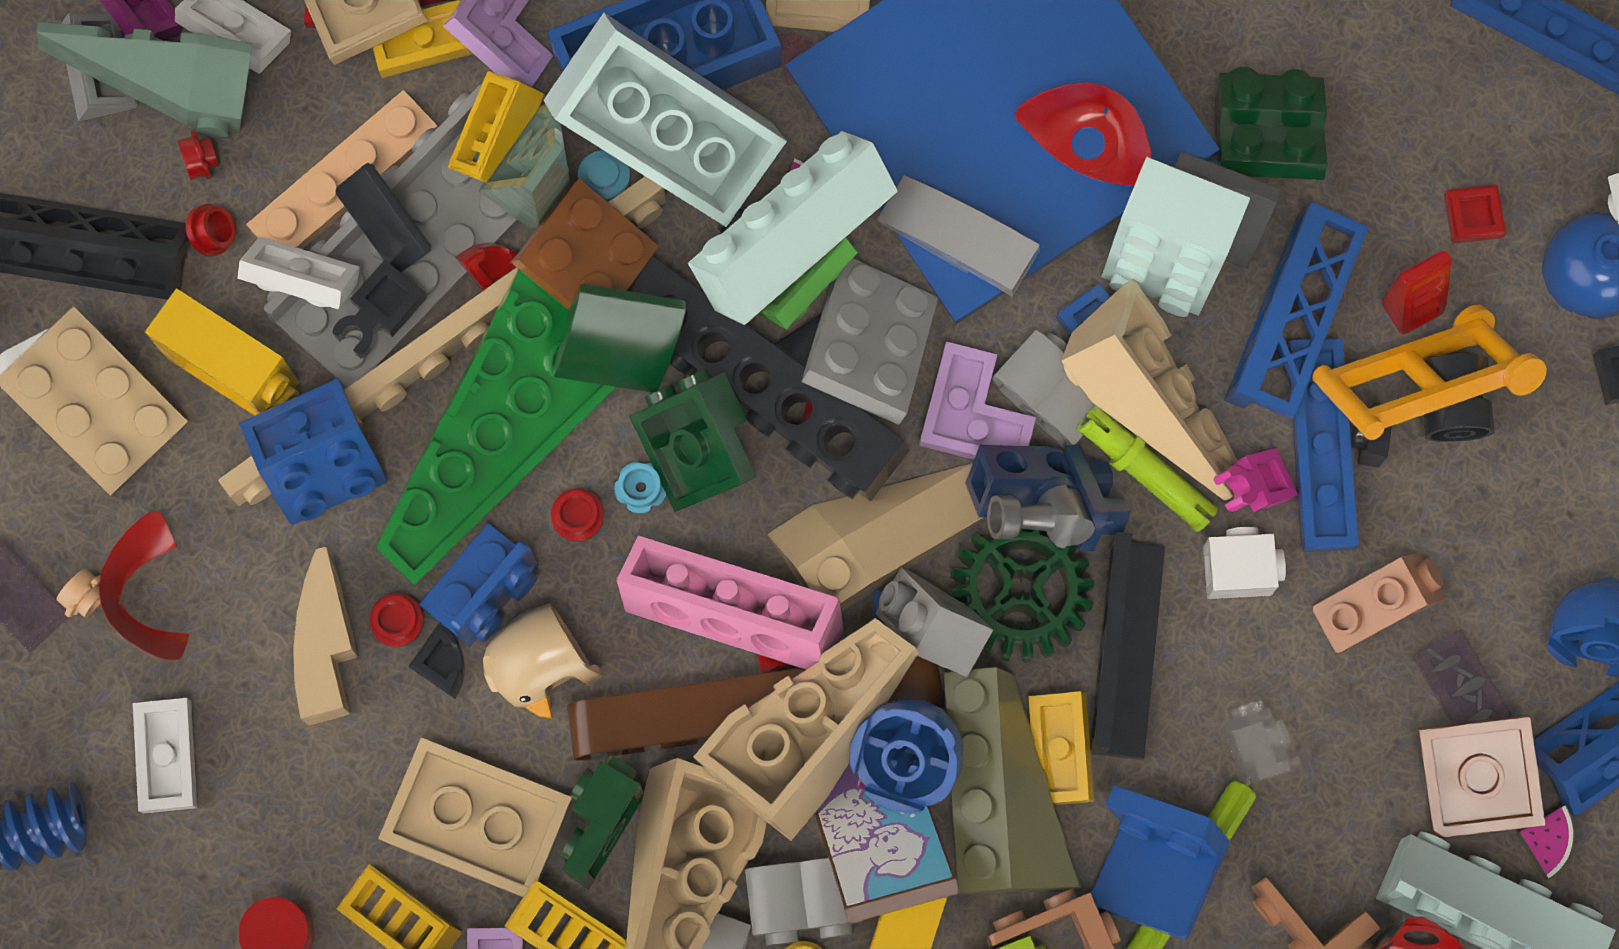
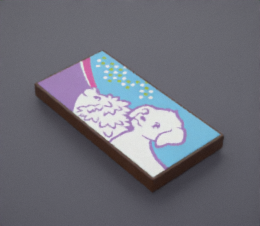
(881, 855)

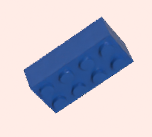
(714, 38)

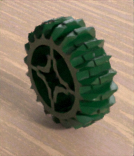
(1037, 606)

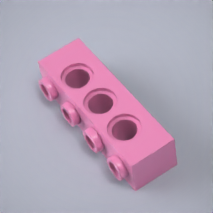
(729, 603)

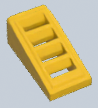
(494, 125)
(531, 904)
(441, 937)

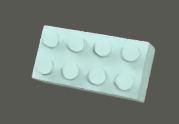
(664, 120)
(1174, 237)

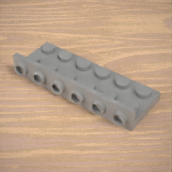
(449, 216)

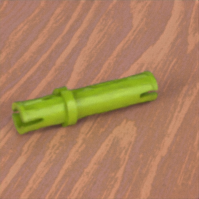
(1130, 454)

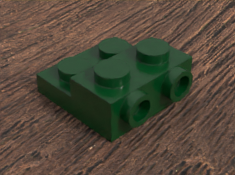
(1271, 124)
(694, 438)
(606, 804)

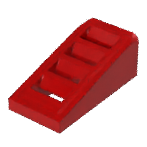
(1419, 293)

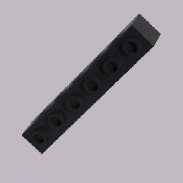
(875, 449)

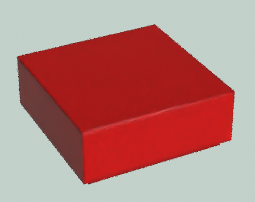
(1474, 214)

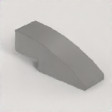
(960, 234)

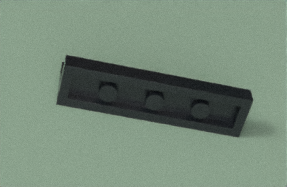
(89, 258)
(1127, 648)

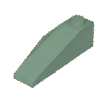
(190, 80)
(532, 172)

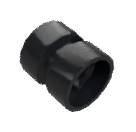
(1466, 419)

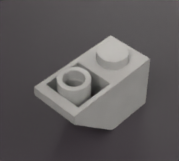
(933, 622)

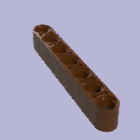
(695, 711)

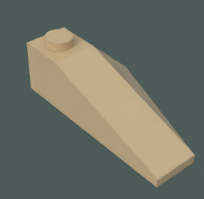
(861, 544)

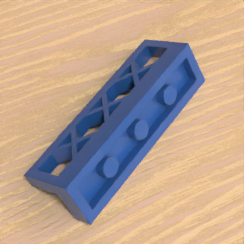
(1278, 302)
(1595, 767)

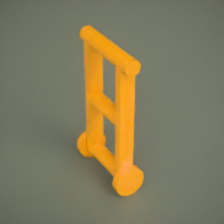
(1471, 327)

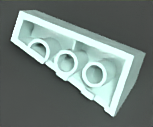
(792, 226)
(1481, 905)

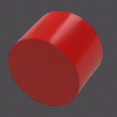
(276, 925)

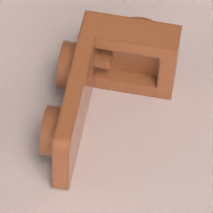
(1380, 600)
(1277, 910)
(1094, 929)

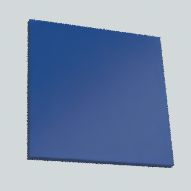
(940, 104)

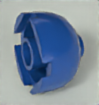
(1584, 266)
(1590, 615)
(907, 755)

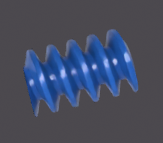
(42, 828)

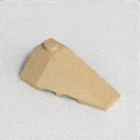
(1132, 377)
(798, 739)
(686, 856)

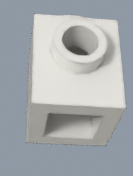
(1242, 564)

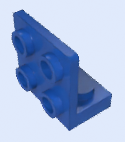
(312, 453)
(481, 585)
(1158, 863)

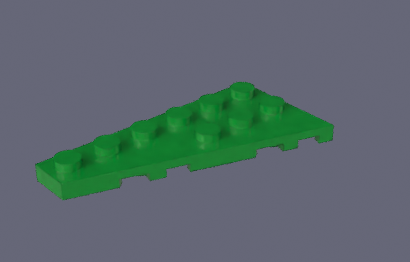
(491, 432)

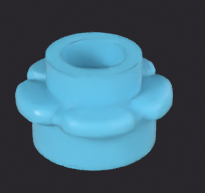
(626, 487)

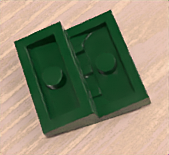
(619, 338)

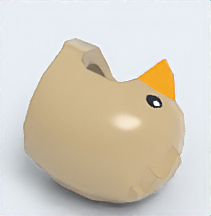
(533, 658)

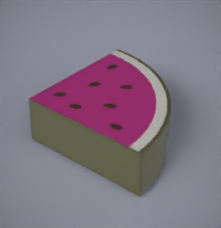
(1550, 844)

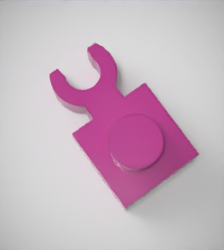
(1258, 481)

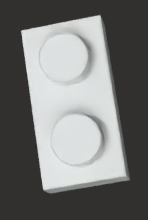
(236, 22)
(298, 273)
(164, 755)

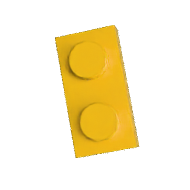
(421, 45)
(1063, 745)

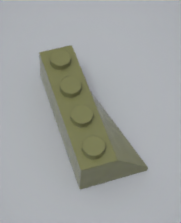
(1002, 799)

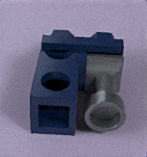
(1047, 493)

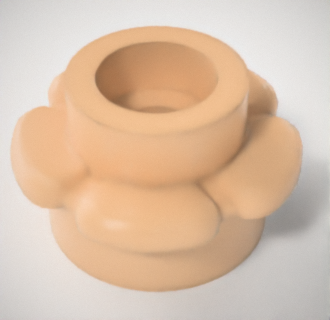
(80, 594)

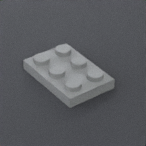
(871, 341)

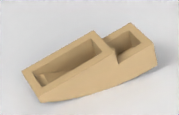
(321, 642)

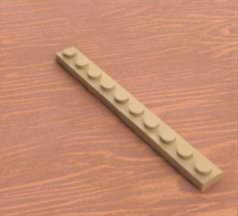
(429, 353)

